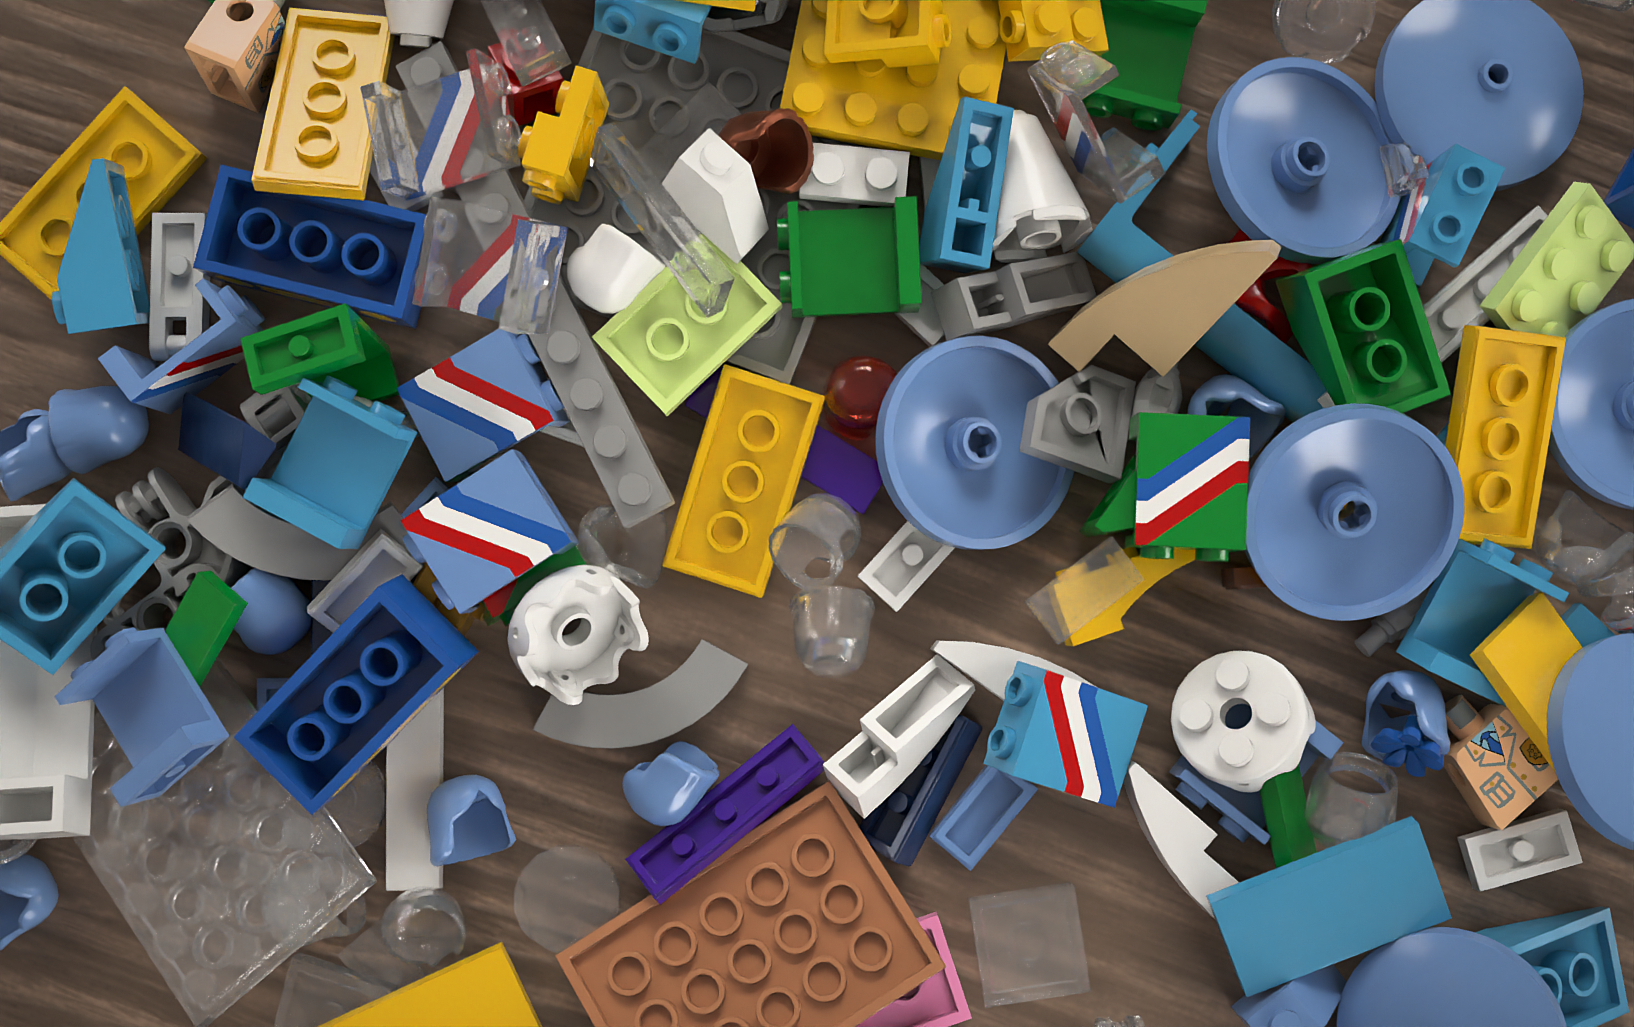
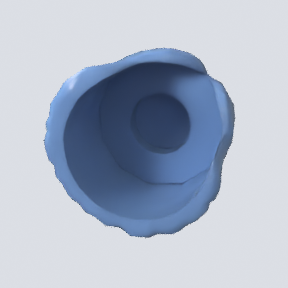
(1244, 401)
(95, 426)
(29, 456)
(274, 613)
(1410, 692)
(670, 785)
(467, 820)
(26, 896)

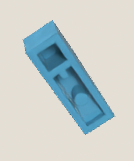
(967, 189)

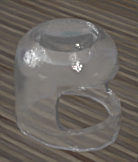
(815, 529)

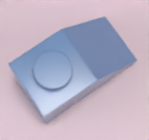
(1296, 1003)

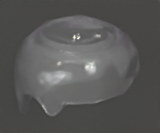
(423, 926)

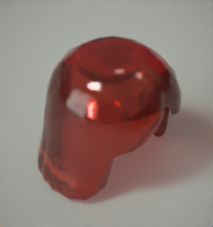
(856, 394)

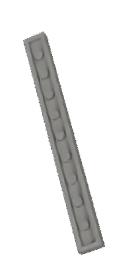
(570, 352)

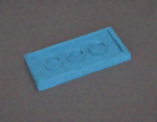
(1329, 906)

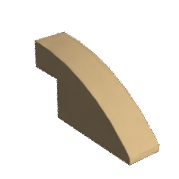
(1165, 304)

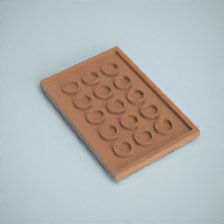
(768, 935)

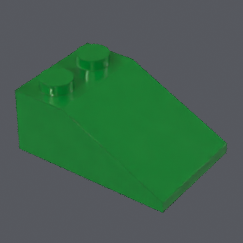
(1366, 329)

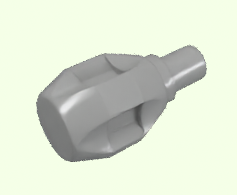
(1158, 393)
(1390, 625)

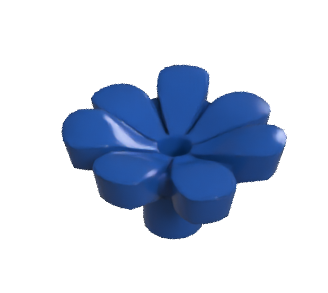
(1409, 748)

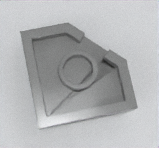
(1082, 423)

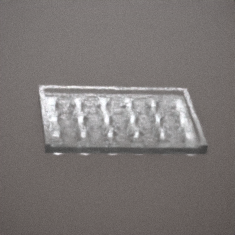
(220, 866)

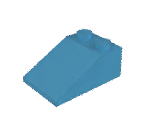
(102, 264)
(68, 573)
(1576, 960)

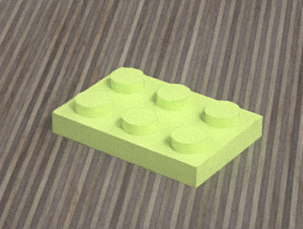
(1562, 267)
(669, 341)

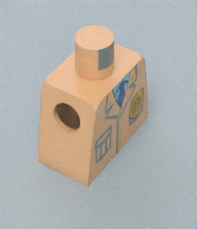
(238, 49)
(1494, 762)

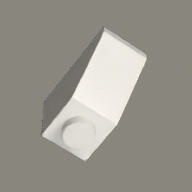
(718, 195)

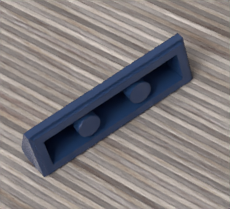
(222, 441)
(907, 815)

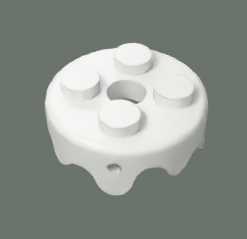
(591, 652)
(1262, 748)

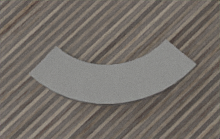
(275, 544)
(646, 713)

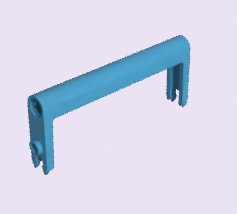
(1235, 338)

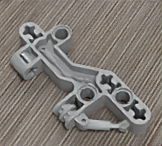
(271, 414)

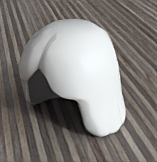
(610, 270)

